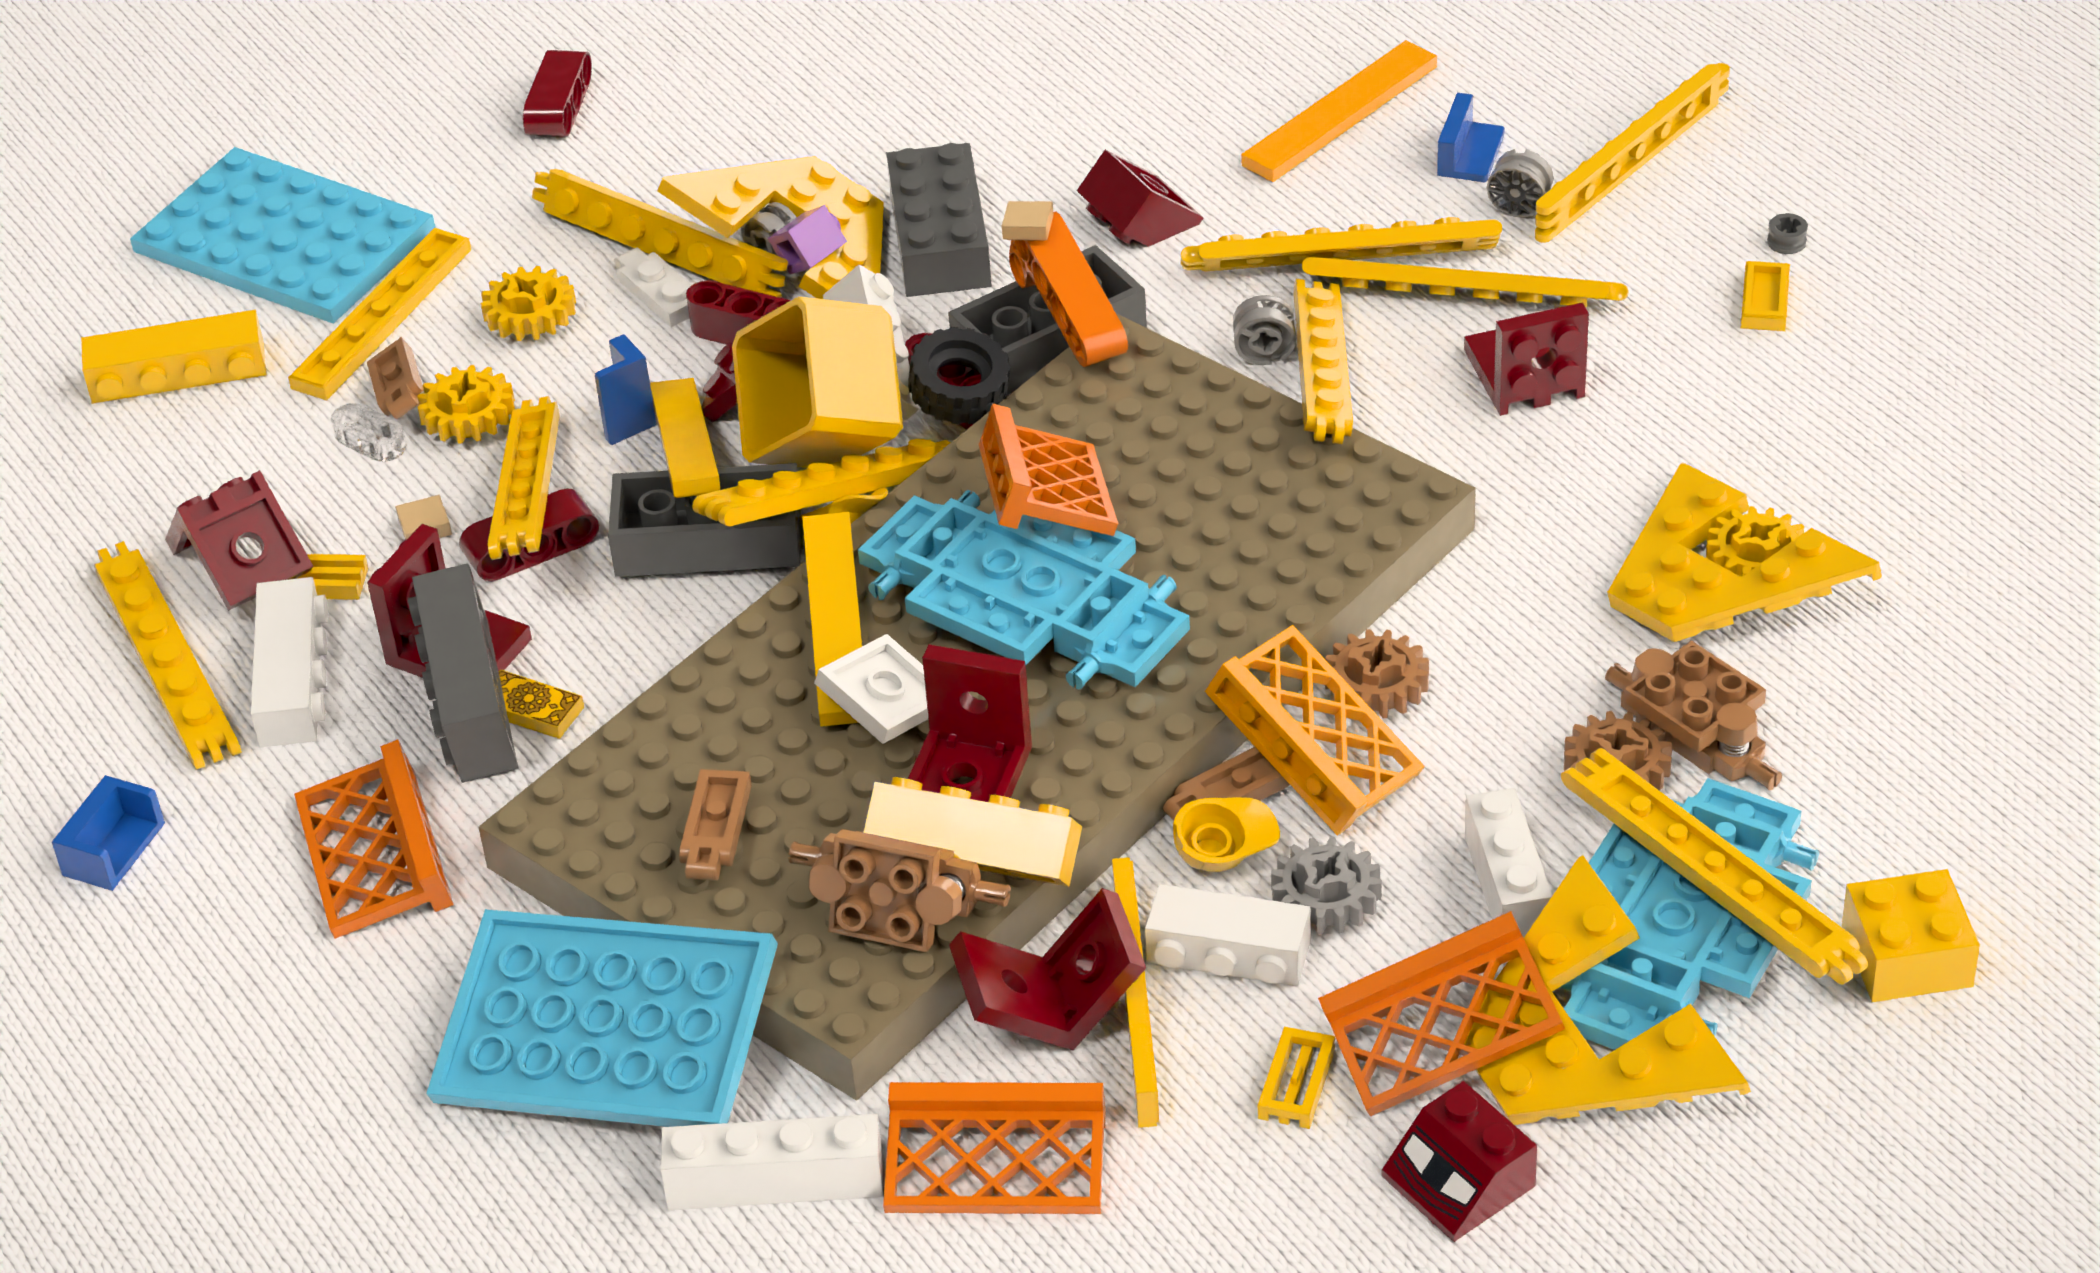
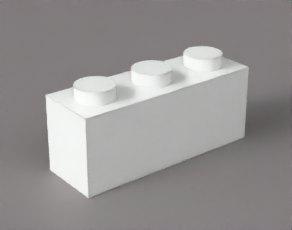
(1505, 856)
(1228, 934)

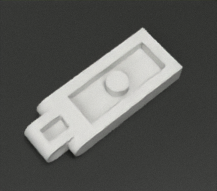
(654, 284)

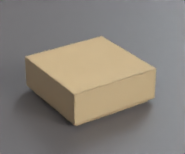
(1027, 220)
(423, 511)

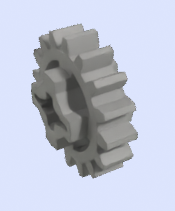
(1328, 884)

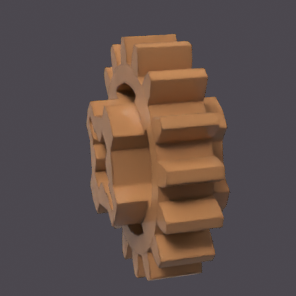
(1382, 670)
(1627, 741)

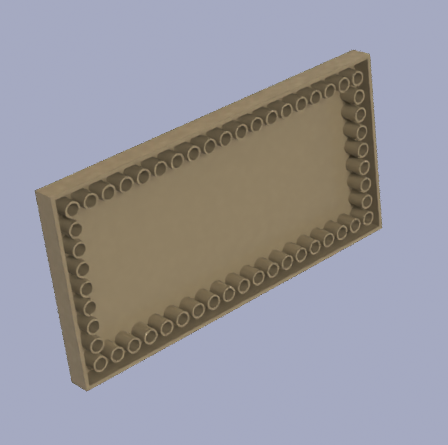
(1218, 498)

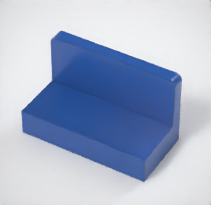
(1465, 146)
(625, 392)

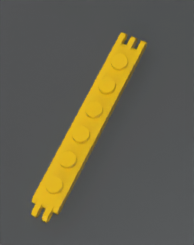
(1629, 150)
(659, 232)
(1357, 243)
(1445, 280)
(1322, 361)
(524, 478)
(816, 484)
(165, 655)
(1716, 867)

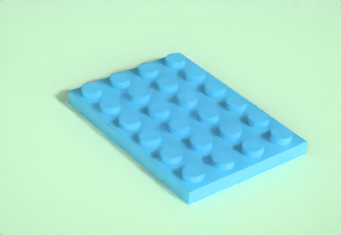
(283, 234)
(603, 1019)

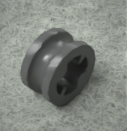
(1787, 233)

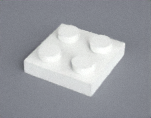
(878, 687)

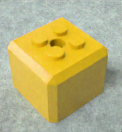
(816, 382)

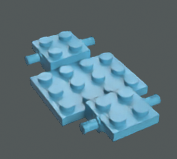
(1026, 587)
(1679, 926)

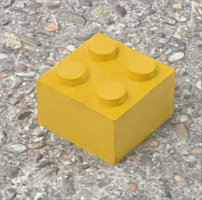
(1911, 935)

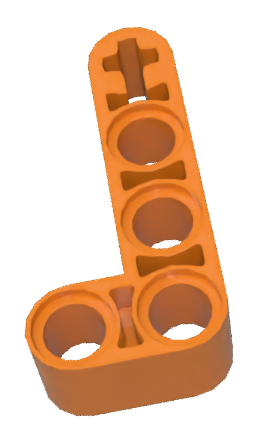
(1070, 293)

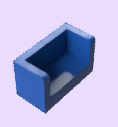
(108, 832)

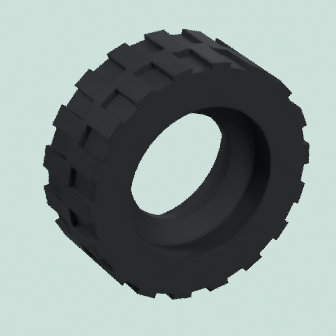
(962, 348)

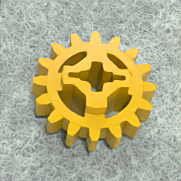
(528, 303)
(466, 404)
(1752, 539)

